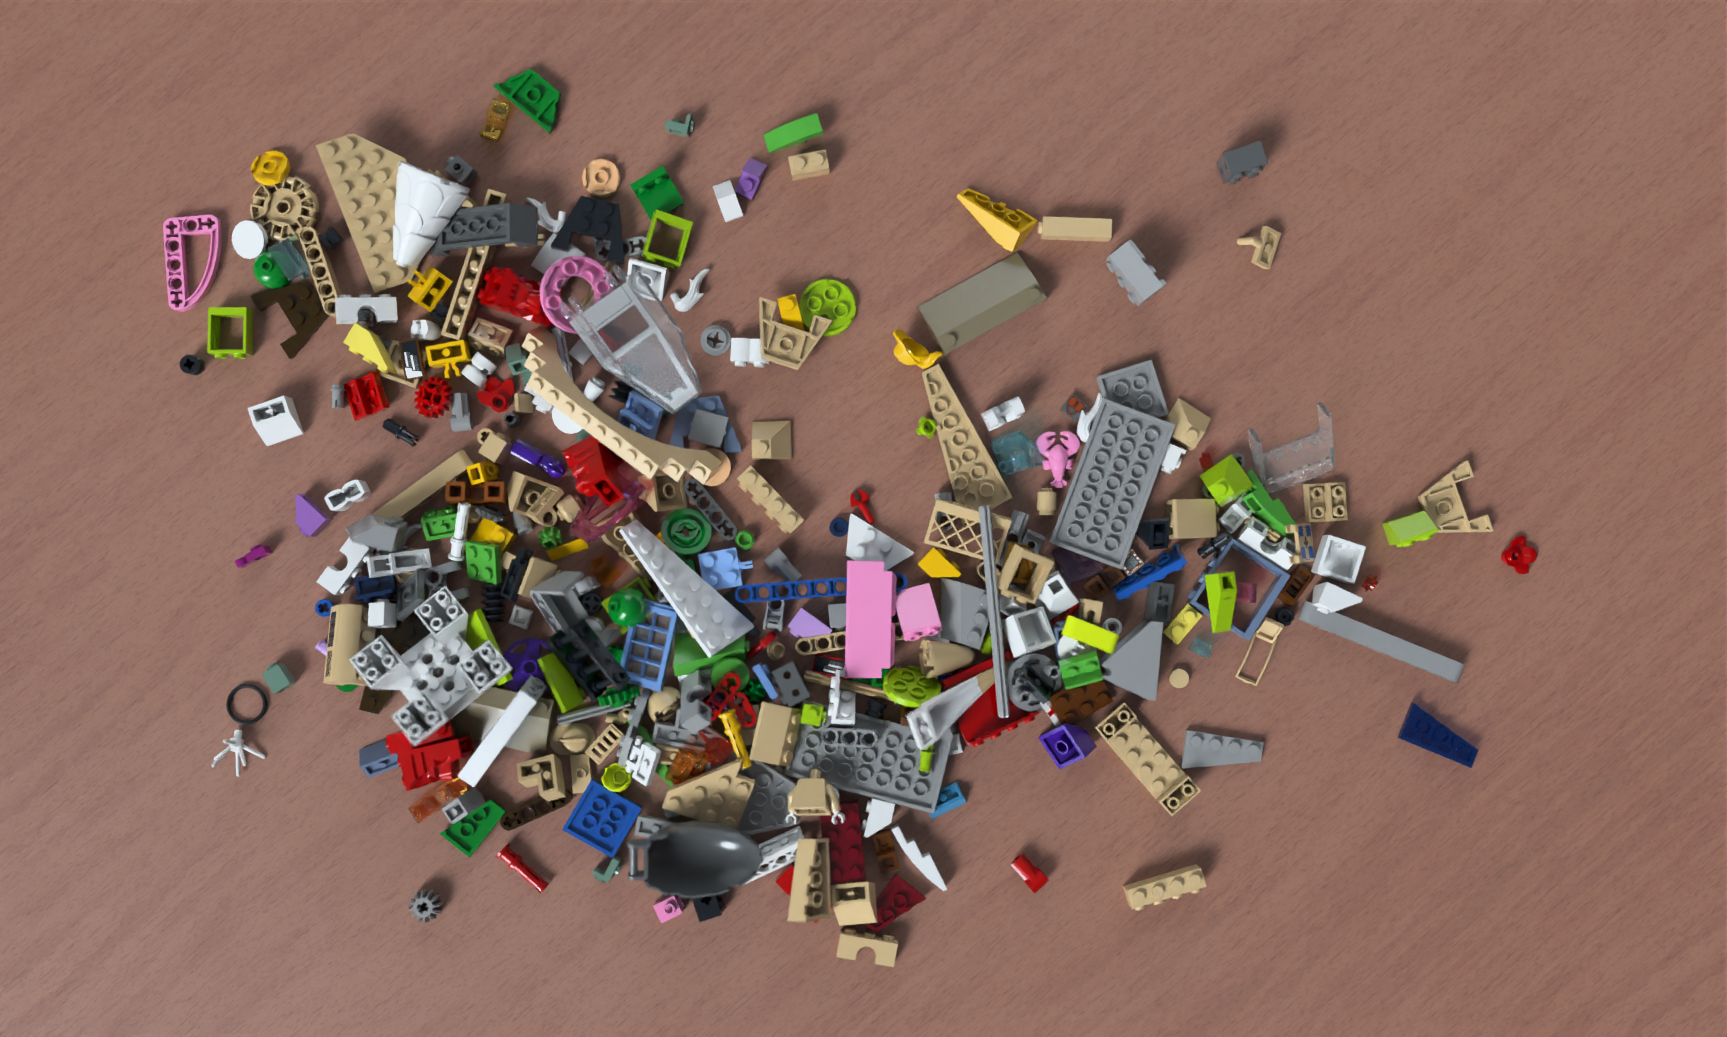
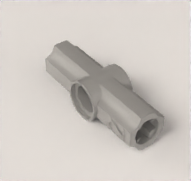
(1017, 527)

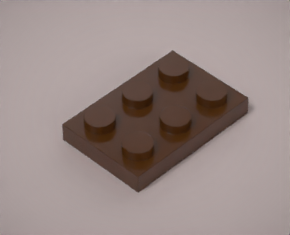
(1079, 702)

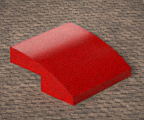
(366, 396)

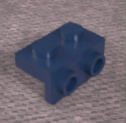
(375, 587)

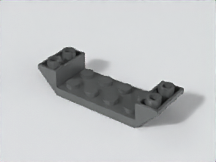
(488, 227)

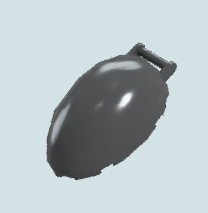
(695, 859)

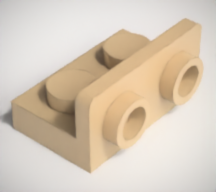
(489, 337)

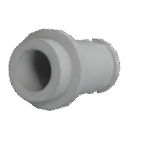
(338, 396)

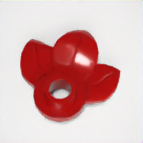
(497, 391)
(1521, 555)

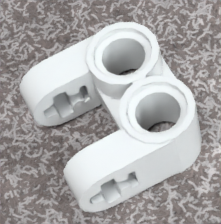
(1003, 413)

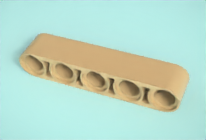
(317, 265)

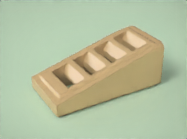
(593, 756)

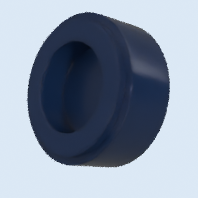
(839, 527)

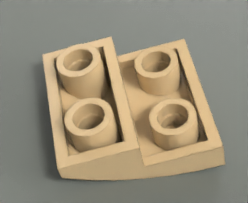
(1325, 502)

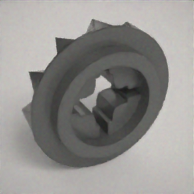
(491, 513)

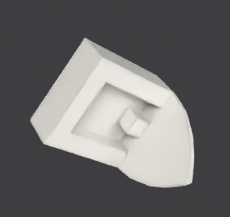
(425, 330)

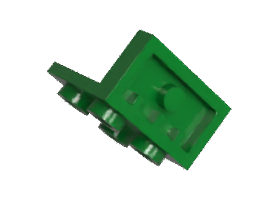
(657, 192)

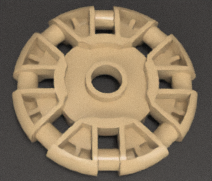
(295, 211)

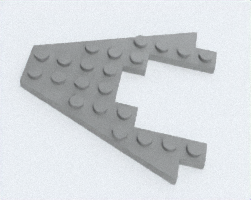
(767, 802)

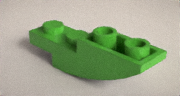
(1268, 511)

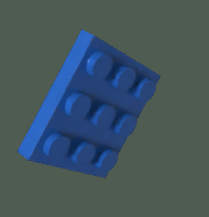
(602, 818)

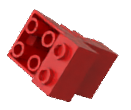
(513, 295)
(595, 469)
(430, 762)

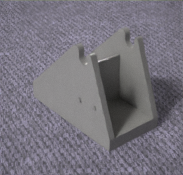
(1136, 660)

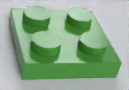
(483, 562)

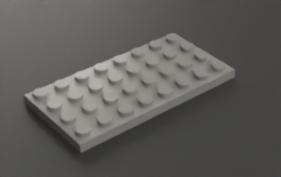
(1112, 483)
(881, 772)

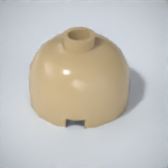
(664, 703)

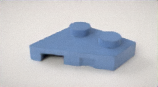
(763, 673)

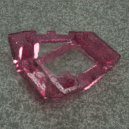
(634, 494)

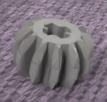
(417, 907)

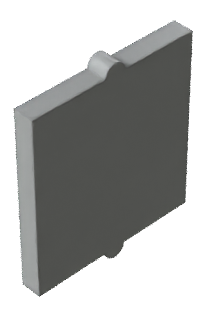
(708, 428)

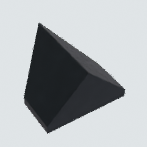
(1154, 533)

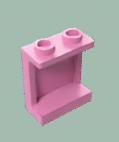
(917, 612)

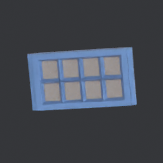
(650, 646)

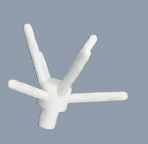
(236, 745)

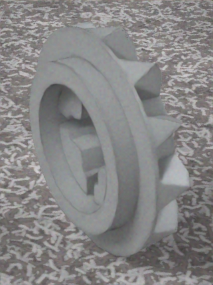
(711, 332)

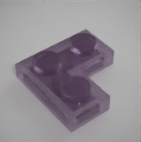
(1074, 569)

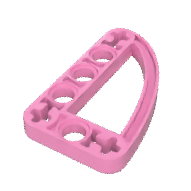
(180, 254)

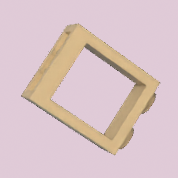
(1037, 580)

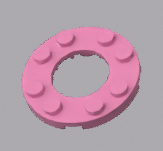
(555, 277)

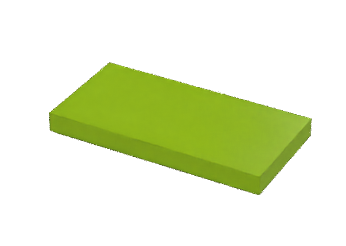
(478, 633)

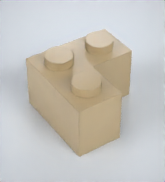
(545, 773)

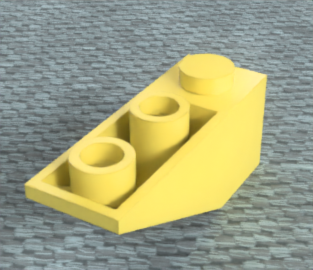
(370, 346)

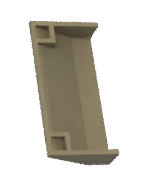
(981, 303)
(485, 711)

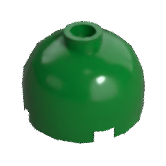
(268, 272)
(627, 607)

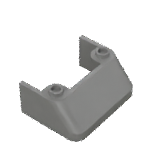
(563, 609)

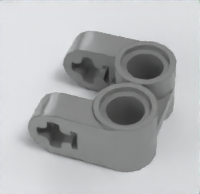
(442, 571)

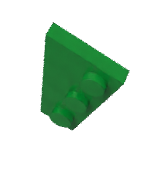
(474, 828)

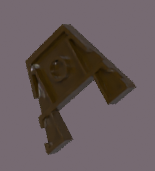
(302, 308)

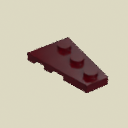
(894, 901)

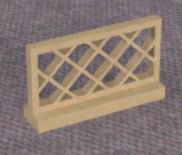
(970, 513)

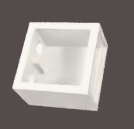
(1338, 559)
(1028, 631)

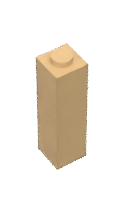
(1075, 229)

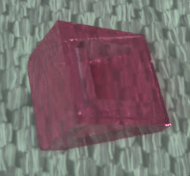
(1246, 592)

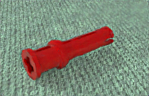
(515, 862)

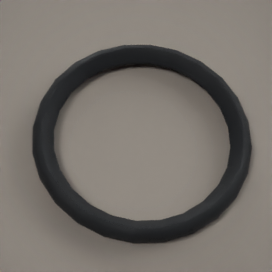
(228, 704)

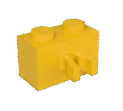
(429, 288)
(449, 354)

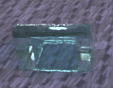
(1201, 647)

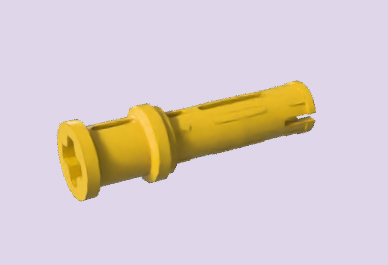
(733, 729)

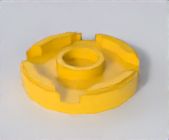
(270, 168)

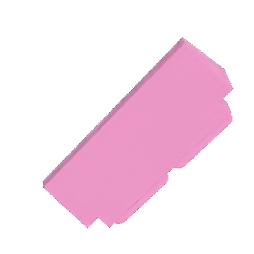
(868, 619)

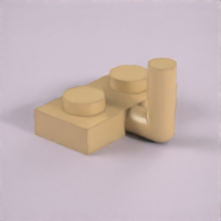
(1265, 246)

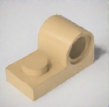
(544, 505)

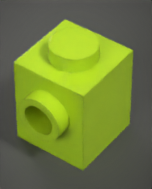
(813, 714)

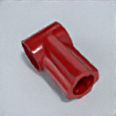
(1032, 876)

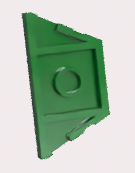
(533, 97)

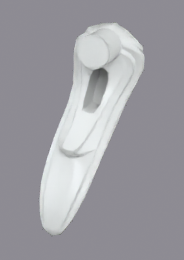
(545, 218)
(693, 294)
(1086, 420)

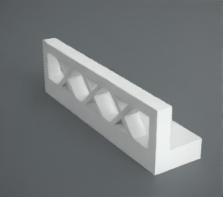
(783, 844)

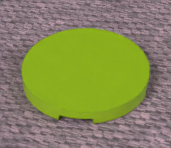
(831, 301)
(910, 686)

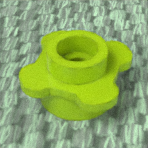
(927, 432)

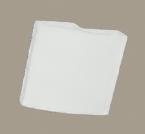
(548, 256)

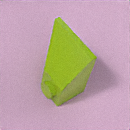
(1226, 480)

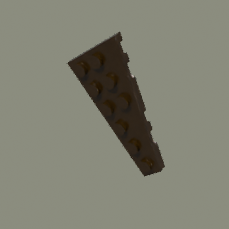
(401, 638)

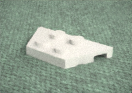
(871, 544)

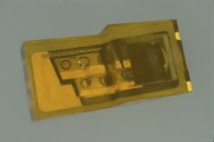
(496, 120)

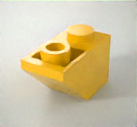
(937, 566)

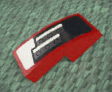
(828, 665)

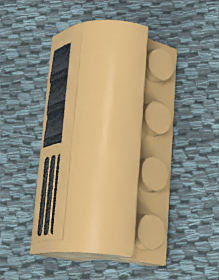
(346, 638)

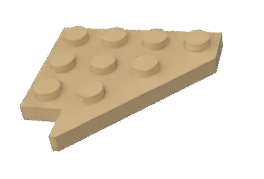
(712, 796)

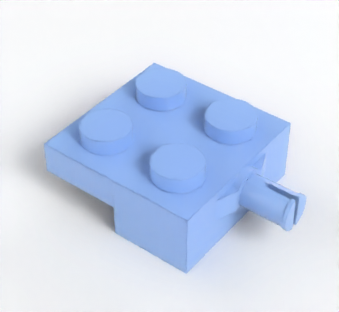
(641, 415)
(722, 568)

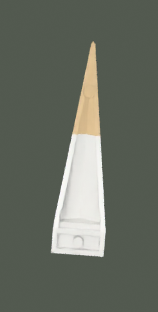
(940, 712)

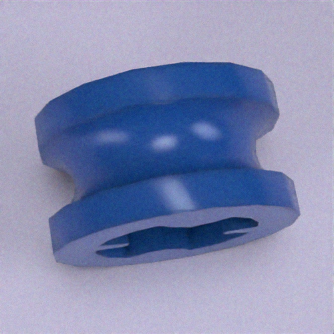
(318, 609)

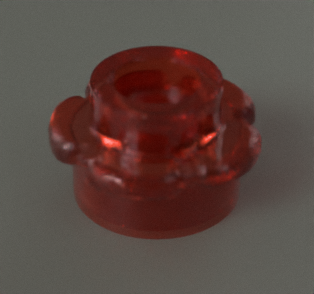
(1206, 461)
(1369, 583)

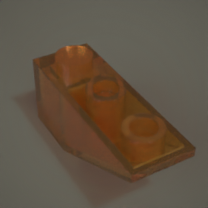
(437, 799)

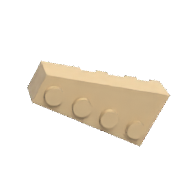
(811, 881)

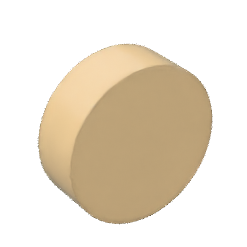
(1178, 678)

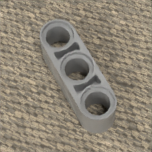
(841, 741)

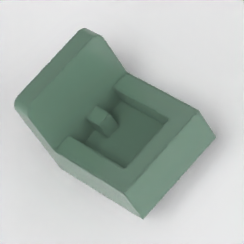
(613, 869)

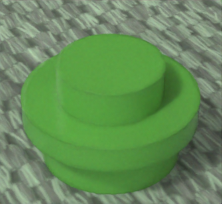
(745, 540)

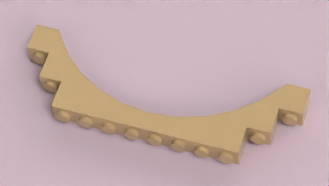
(643, 453)

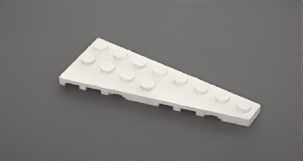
(700, 606)

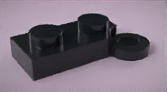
(1034, 683)

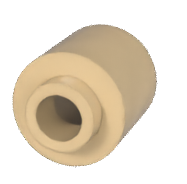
(1046, 501)

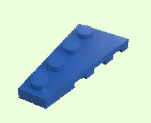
(1151, 572)

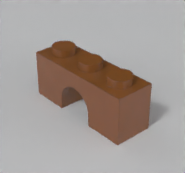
(476, 494)

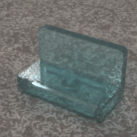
(289, 260)

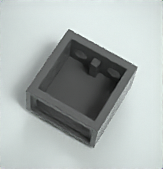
(1241, 163)
(786, 686)

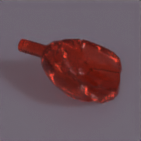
(716, 749)

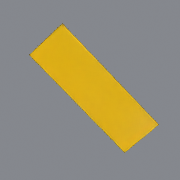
(567, 549)

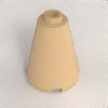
(943, 657)

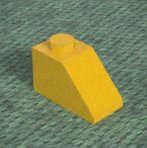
(790, 312)

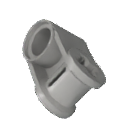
(774, 615)

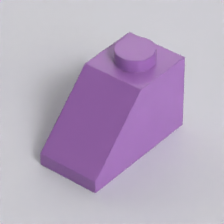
(309, 516)

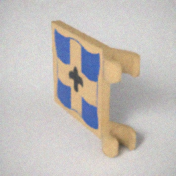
(1303, 543)

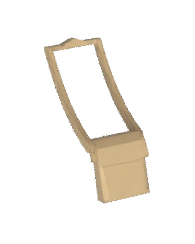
(1266, 631)

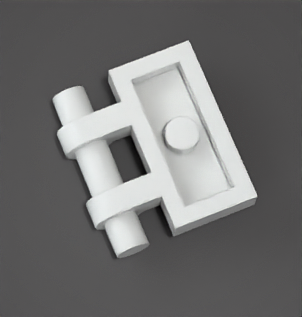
(647, 761)

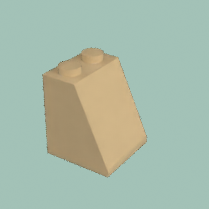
(1192, 518)

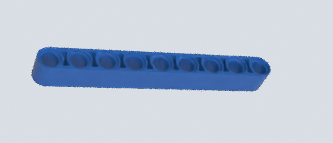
(791, 586)

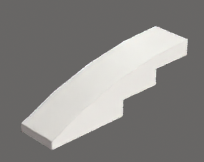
(922, 862)

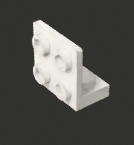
(843, 703)

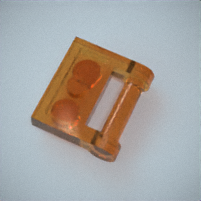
(683, 764)

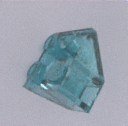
(1015, 453)

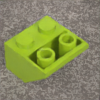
(1409, 528)

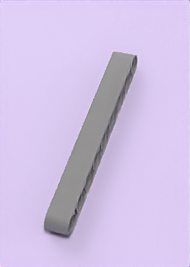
(1382, 642)

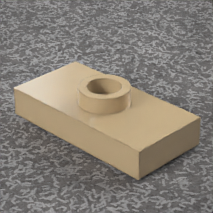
(580, 772)

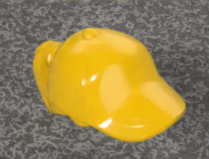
(911, 352)

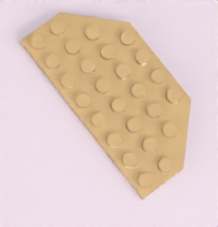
(366, 191)

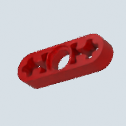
(733, 687)

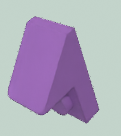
(751, 177)

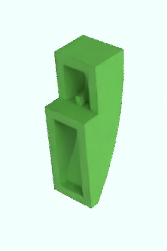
(793, 133)

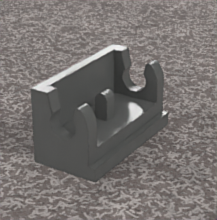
(1159, 602)

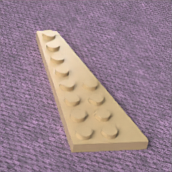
(968, 464)

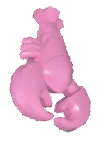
(1058, 455)

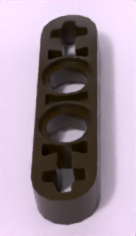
(537, 812)

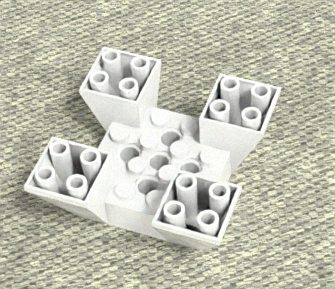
(412, 672)

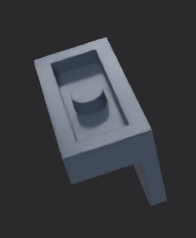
(377, 759)

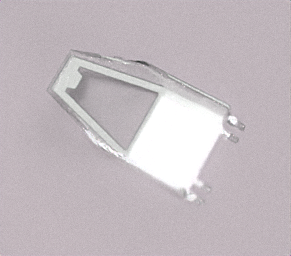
(637, 340)

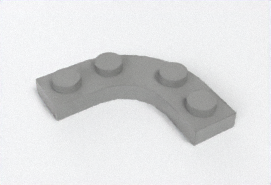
(635, 717)

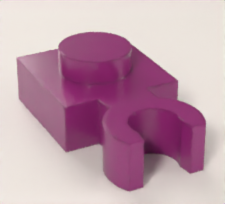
(257, 553)

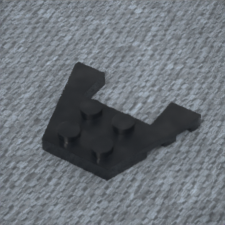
(596, 220)

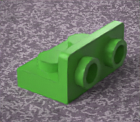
(439, 523)
(1080, 670)

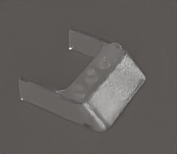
(1297, 460)

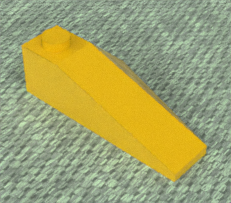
(1003, 224)

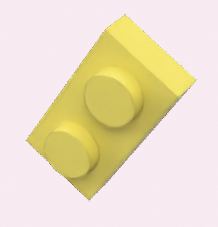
(1182, 624)

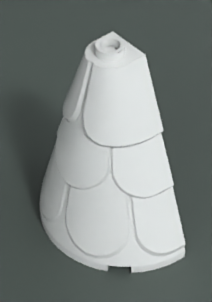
(421, 211)

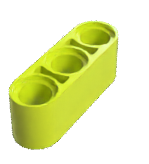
(1090, 634)

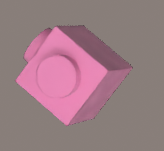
(669, 907)

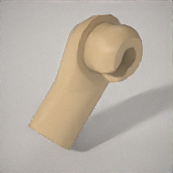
(620, 718)

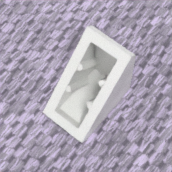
(727, 201)

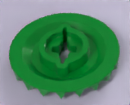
(690, 520)

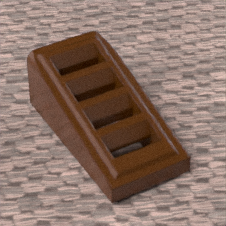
(1287, 595)

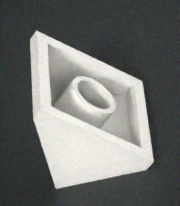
(655, 275)

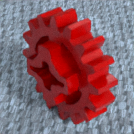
(433, 397)

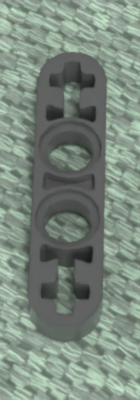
(708, 511)

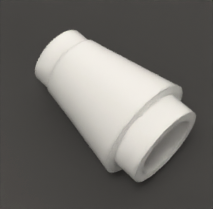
(594, 388)

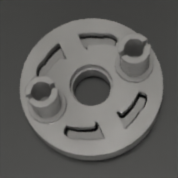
(1018, 693)

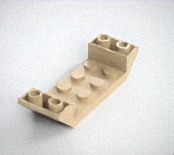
(1147, 759)

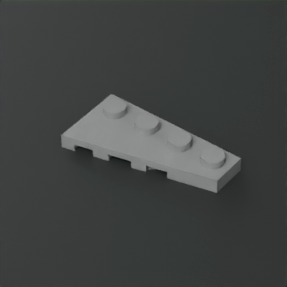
(1209, 749)

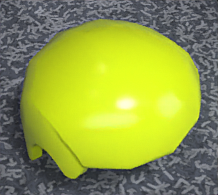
(616, 778)

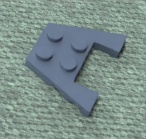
(686, 415)

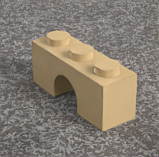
(851, 942)

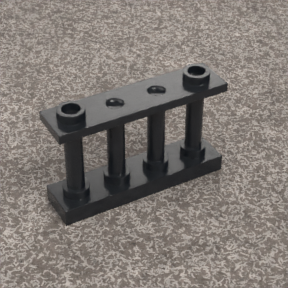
(578, 667)

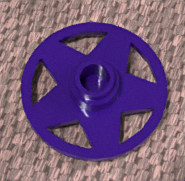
(526, 663)

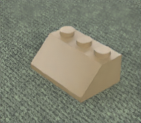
(776, 734)

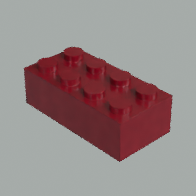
(845, 845)

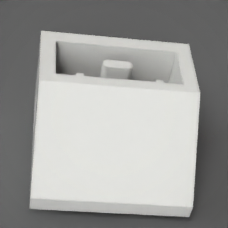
(276, 420)

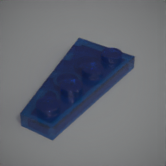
(1428, 733)

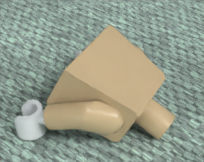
(813, 797)

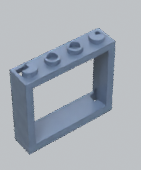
(1267, 600)

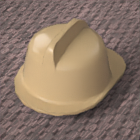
(571, 738)

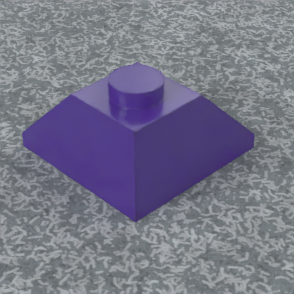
(1067, 744)

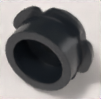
(1289, 616)

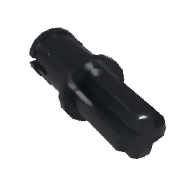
(400, 432)
(1214, 544)

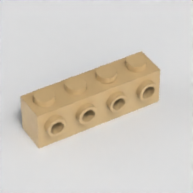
(764, 494)
(1164, 886)

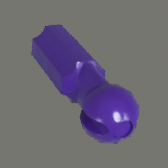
(539, 459)

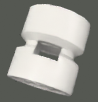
(479, 369)

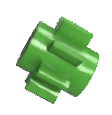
(549, 537)

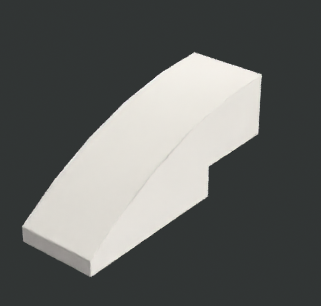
(398, 563)

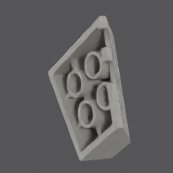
(1133, 273)
(378, 532)
(963, 613)

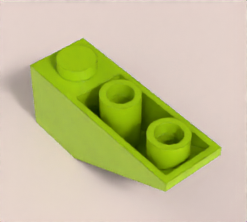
(1221, 599)

